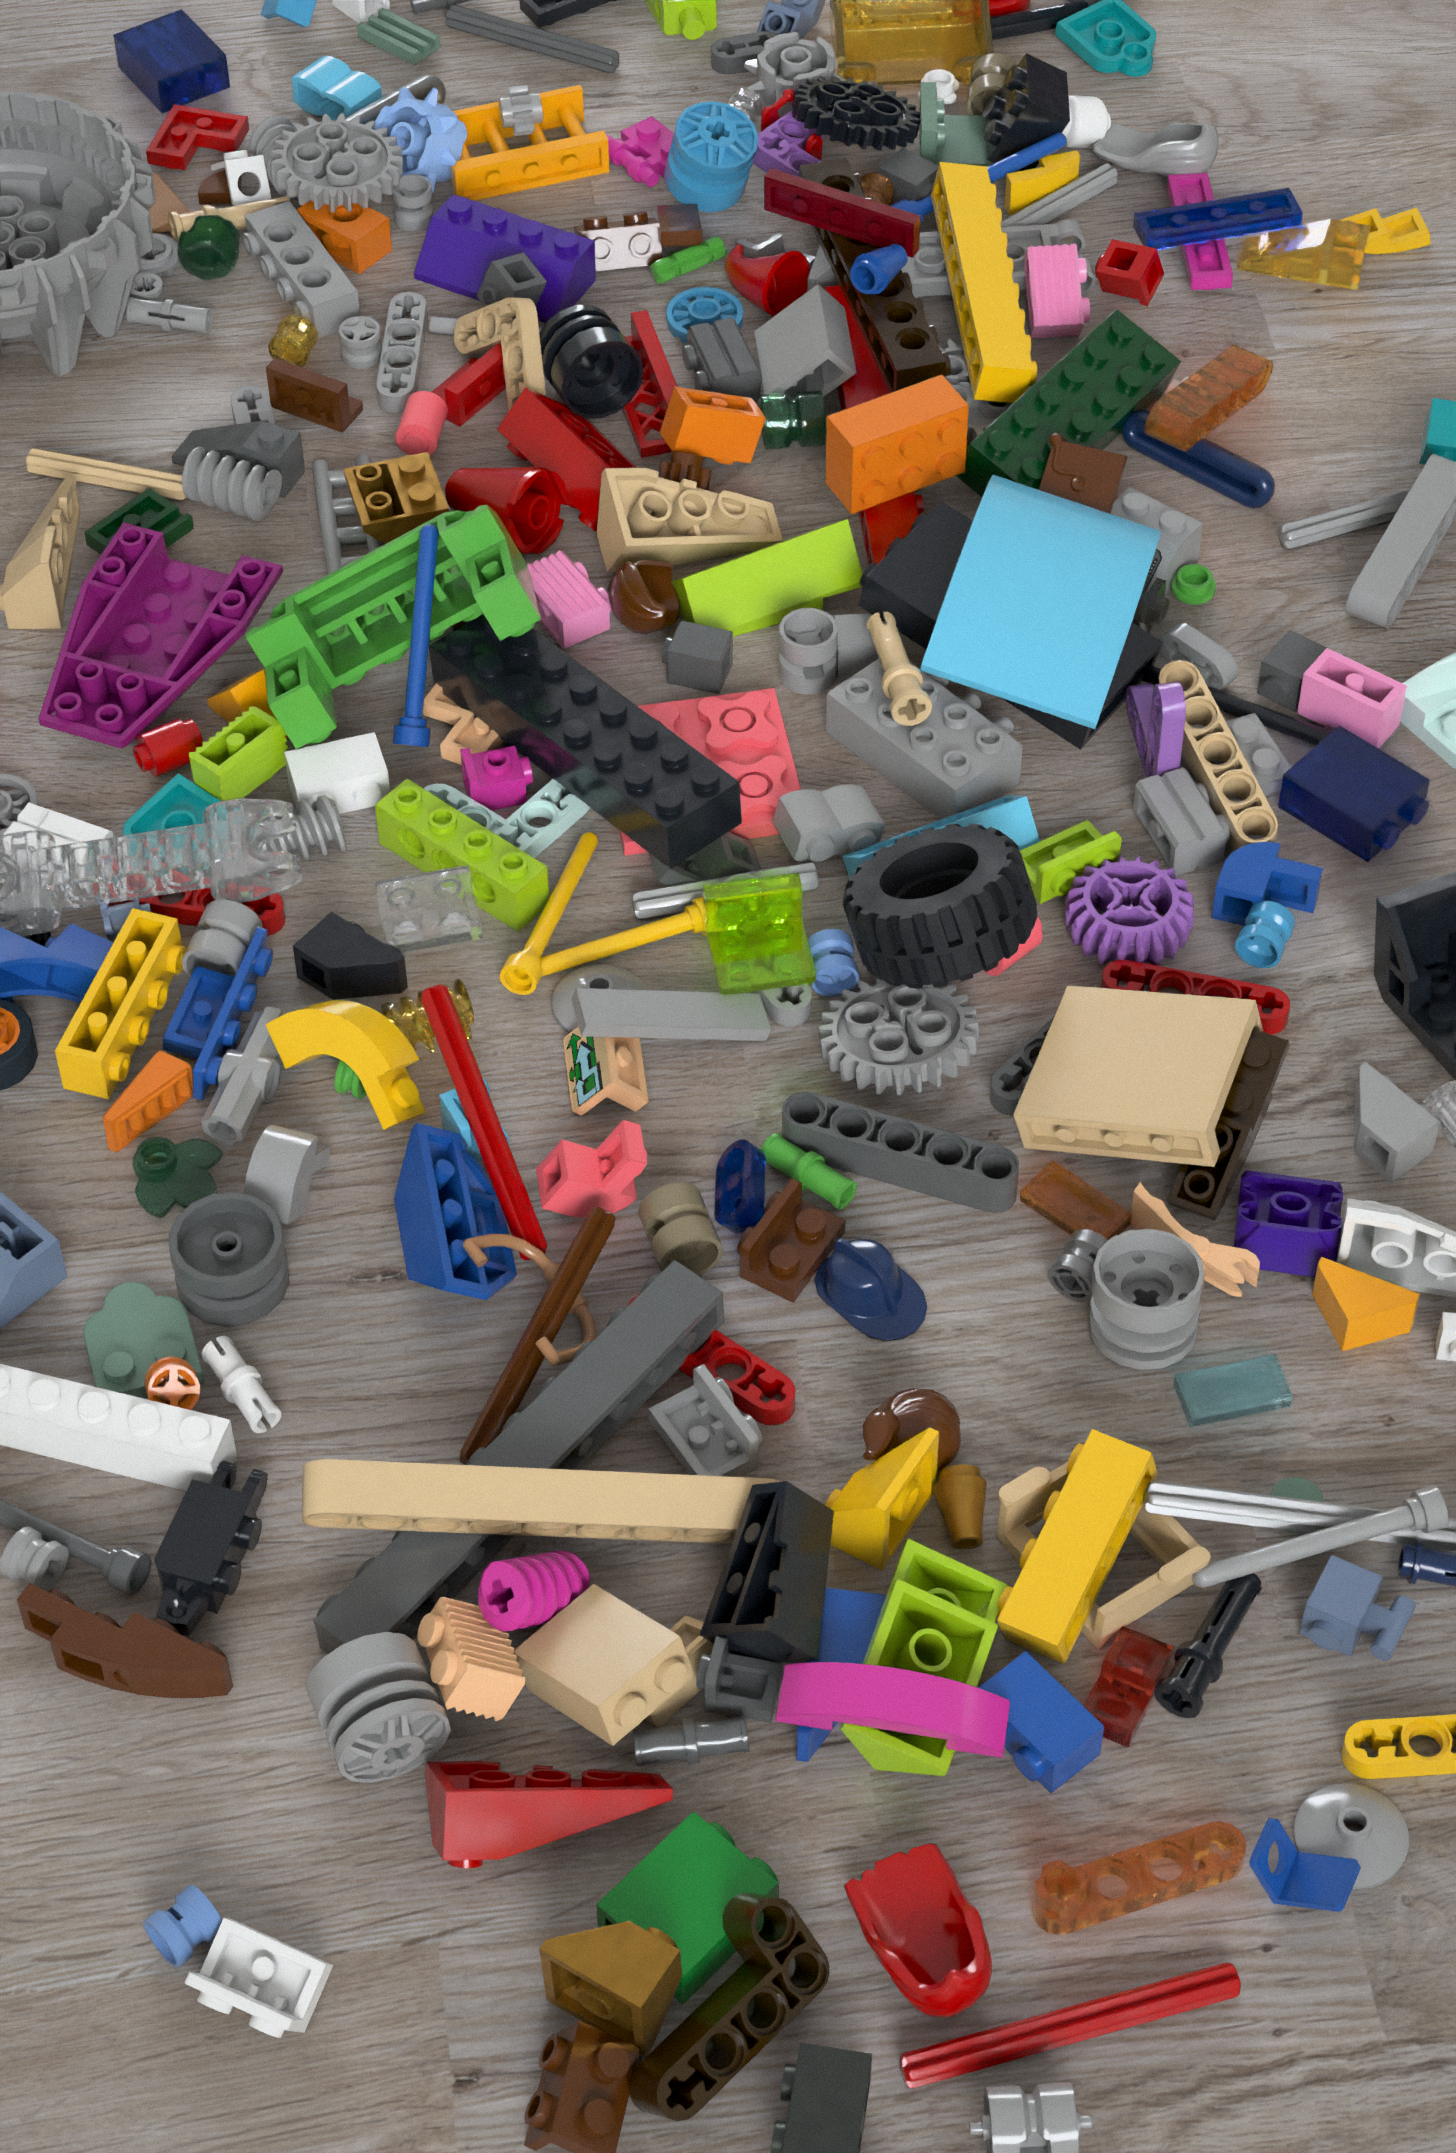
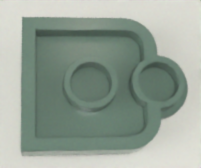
(133, 1335)

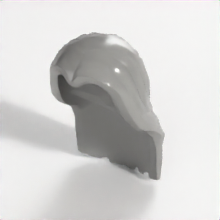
(1170, 151)

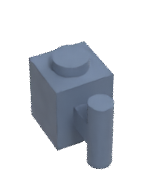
(1347, 1606)

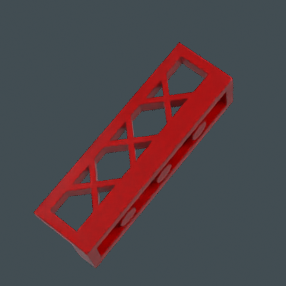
(656, 389)

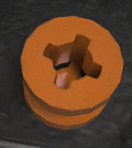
(173, 1391)

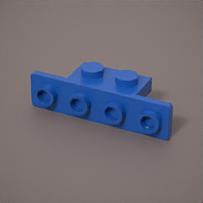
(211, 1011)

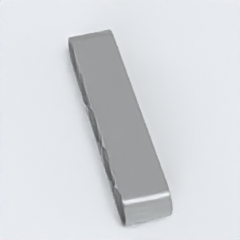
(1406, 545)

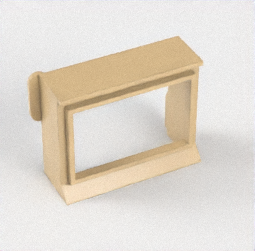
(1160, 1535)

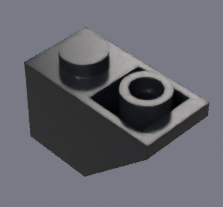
(348, 962)

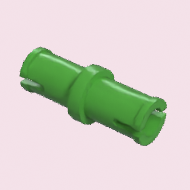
(809, 1170)

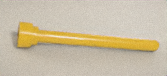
(691, 920)
(524, 969)

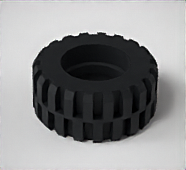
(940, 905)

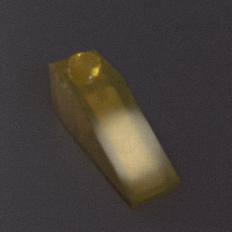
(1316, 252)

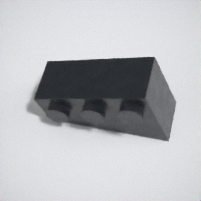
(774, 1577)

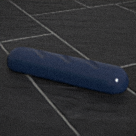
(1205, 464)

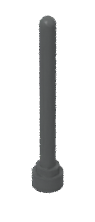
(124, 1568)

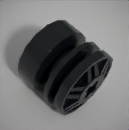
(589, 361)

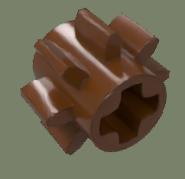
(687, 467)

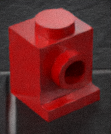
(1129, 271)

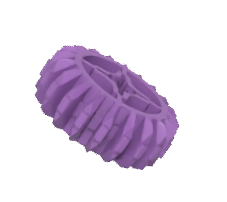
(1129, 900)

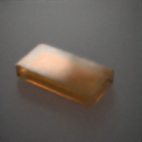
(1073, 1203)

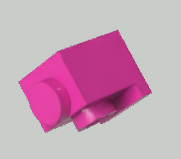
(496, 777)

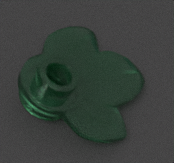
(179, 1177)

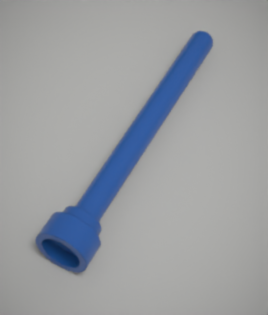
(996, 171)
(412, 727)

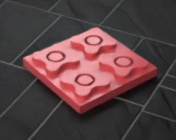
(743, 738)

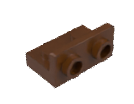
(311, 395)
(788, 1243)

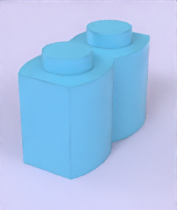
(333, 88)

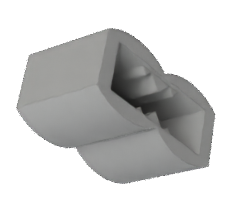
(827, 822)

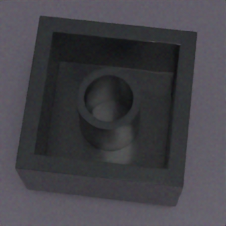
(1026, 109)

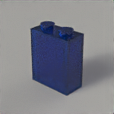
(171, 60)
(1354, 794)

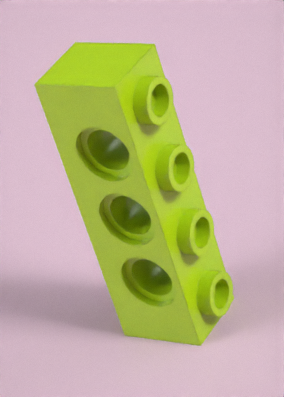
(441, 837)

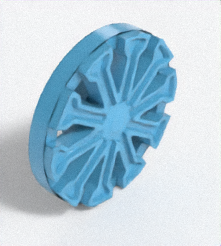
(702, 309)

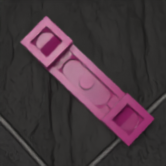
(894, 1701)

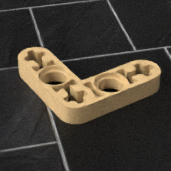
(517, 337)

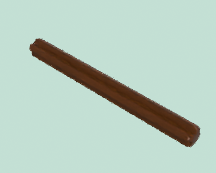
(545, 1322)

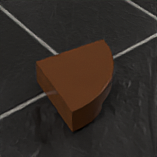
(216, 190)

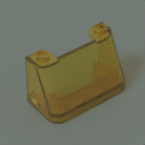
(907, 38)

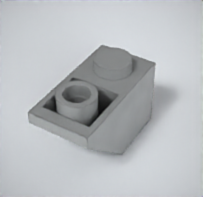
(1389, 1126)

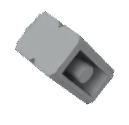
(1181, 821)

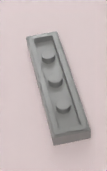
(670, 1014)

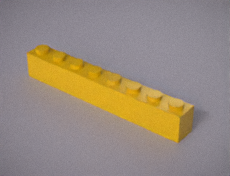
(982, 283)

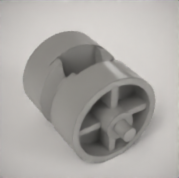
(1024, 2121)

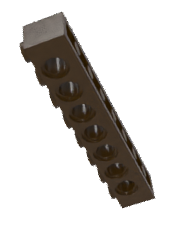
(891, 320)

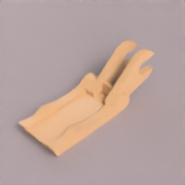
(1221, 1263)

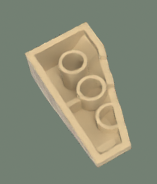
(676, 521)
(41, 567)

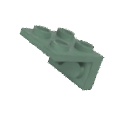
(949, 137)

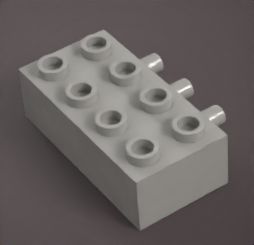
(943, 762)

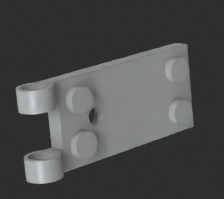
(929, 270)

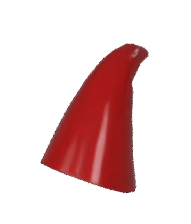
(768, 280)

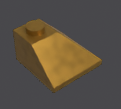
(614, 1979)

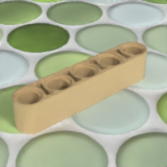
(1217, 743)

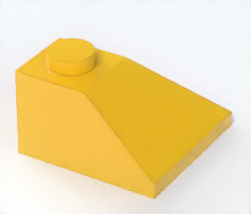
(885, 1500)

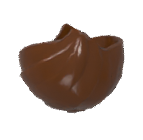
(644, 596)
(908, 1415)

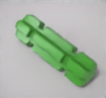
(688, 260)

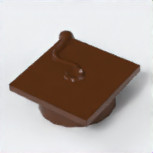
(1082, 474)

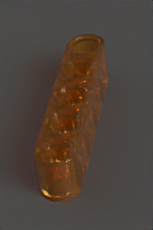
(1208, 398)

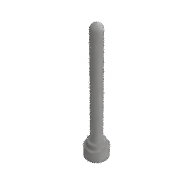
(1421, 1511)

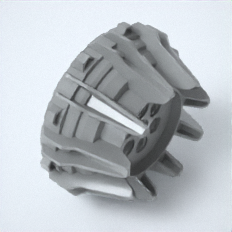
(68, 223)

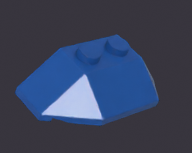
(441, 1203)

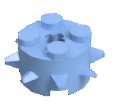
(426, 132)

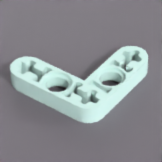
(542, 804)

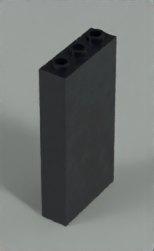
(913, 588)

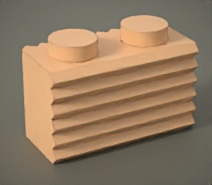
(470, 1659)

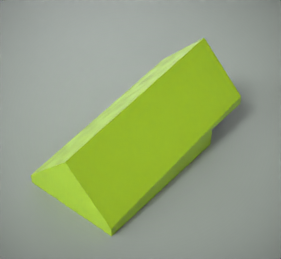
(772, 581)
(931, 1623)

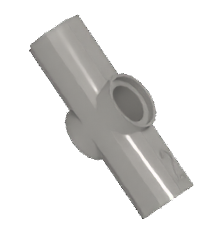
(244, 1081)

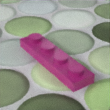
(1205, 262)

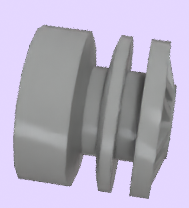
(1146, 1299)
(377, 1707)

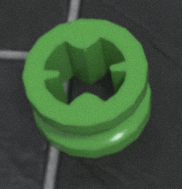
(347, 1080)

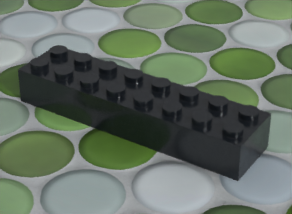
(589, 739)

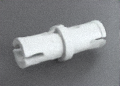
(241, 1384)

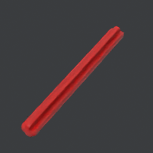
(482, 1117)
(1069, 2025)

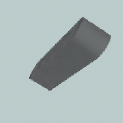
(902, 1152)

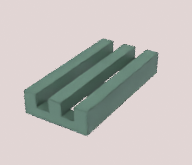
(399, 36)

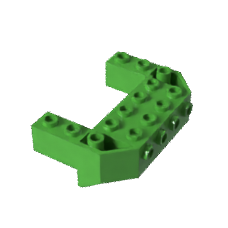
(311, 657)

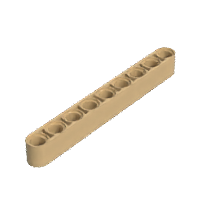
(523, 1501)

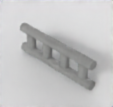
(331, 508)

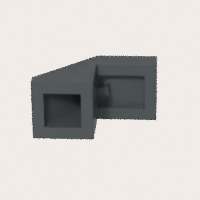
(720, 858)

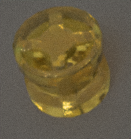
(293, 340)

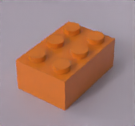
(896, 444)

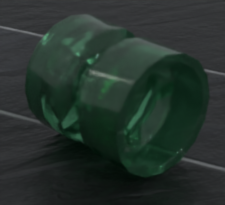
(793, 420)

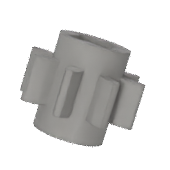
(520, 110)

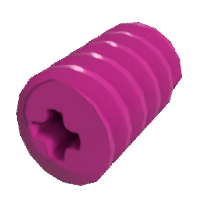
(530, 1588)

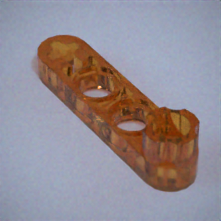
(1076, 1883)

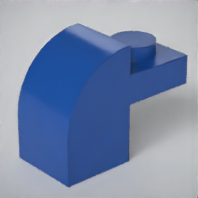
(1258, 875)

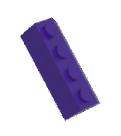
(471, 235)

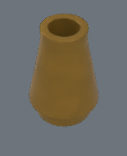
(962, 1504)

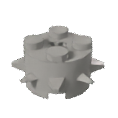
(789, 62)

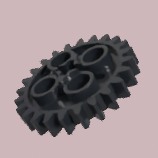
(856, 113)

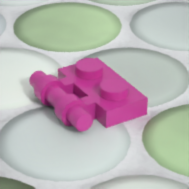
(642, 150)

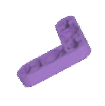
(789, 151)
(1157, 724)

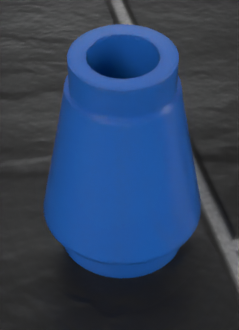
(877, 268)

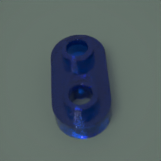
(740, 1186)

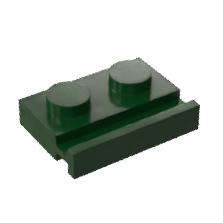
(146, 511)

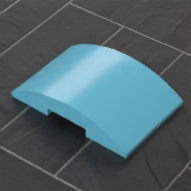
(1041, 601)

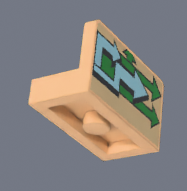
(604, 1069)

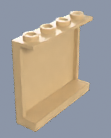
(1135, 1074)

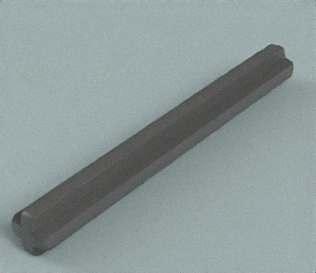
(532, 39)

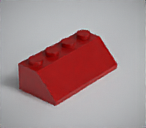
(564, 443)

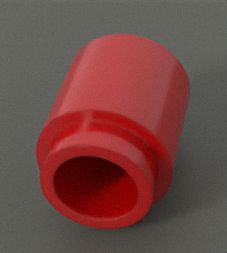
(167, 746)

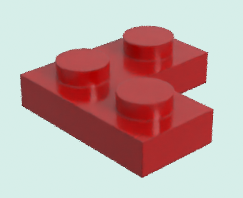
(192, 128)

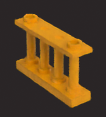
(532, 165)

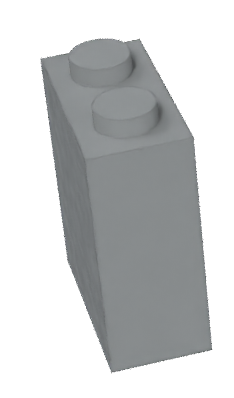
(806, 346)

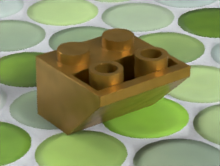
(395, 495)

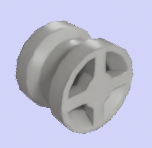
(360, 342)
(34, 1559)

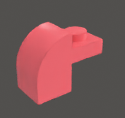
(584, 1177)

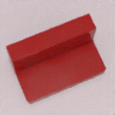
(473, 386)

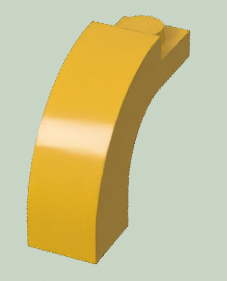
(361, 1040)

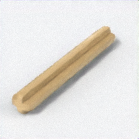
(105, 473)

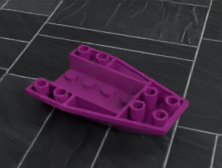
(146, 635)

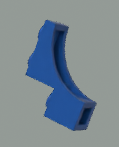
(58, 969)

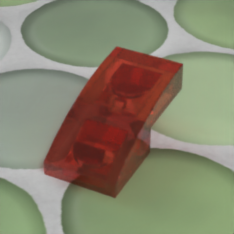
(1127, 1683)

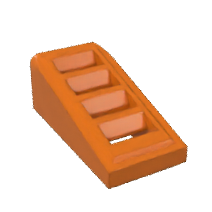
(151, 1096)

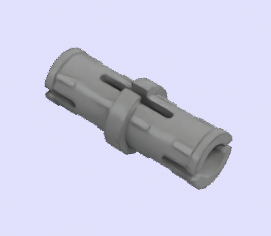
(145, 311)

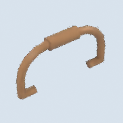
(473, 1248)

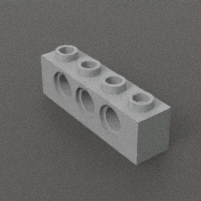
(300, 267)

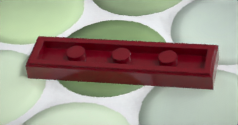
(840, 212)

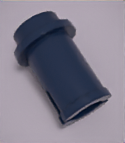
(1427, 1564)

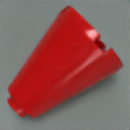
(522, 497)

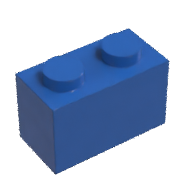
(1046, 1725)

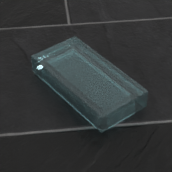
(1232, 1390)

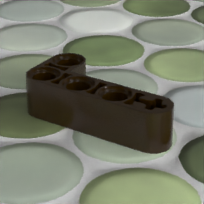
(676, 2076)

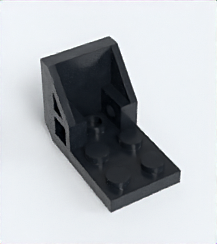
(1419, 962)

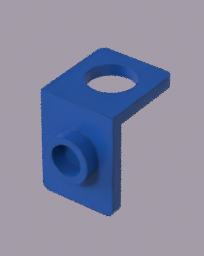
(1302, 1877)

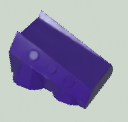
(1288, 1221)

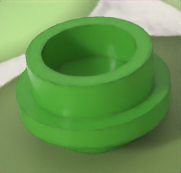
(1193, 584)

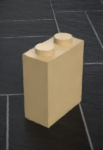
(604, 1664)

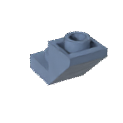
(791, 16)

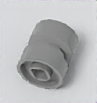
(808, 651)
(221, 937)

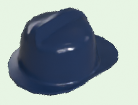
(871, 1290)

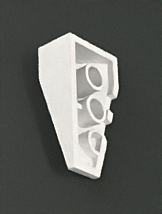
(1398, 1247)

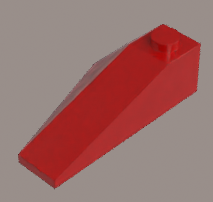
(497, 1814)

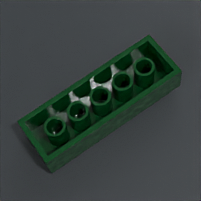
(1080, 397)

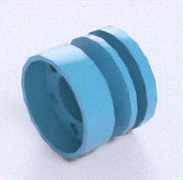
(711, 156)

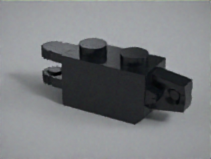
(206, 1546)

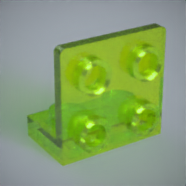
(757, 934)

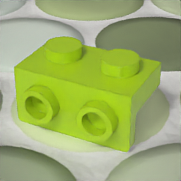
(1062, 857)

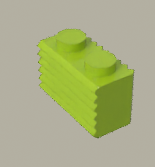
(240, 756)

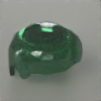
(209, 247)

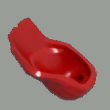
(923, 1930)

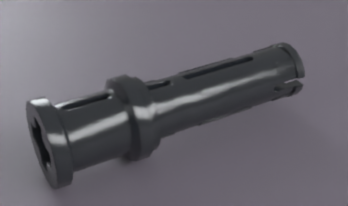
(1200, 1660)

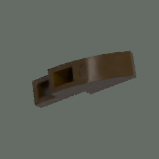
(1206, 1188)

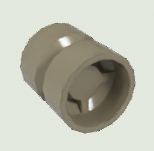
(986, 79)
(680, 1228)

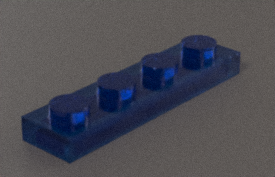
(1218, 219)

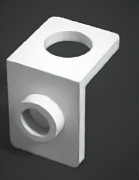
(237, 163)

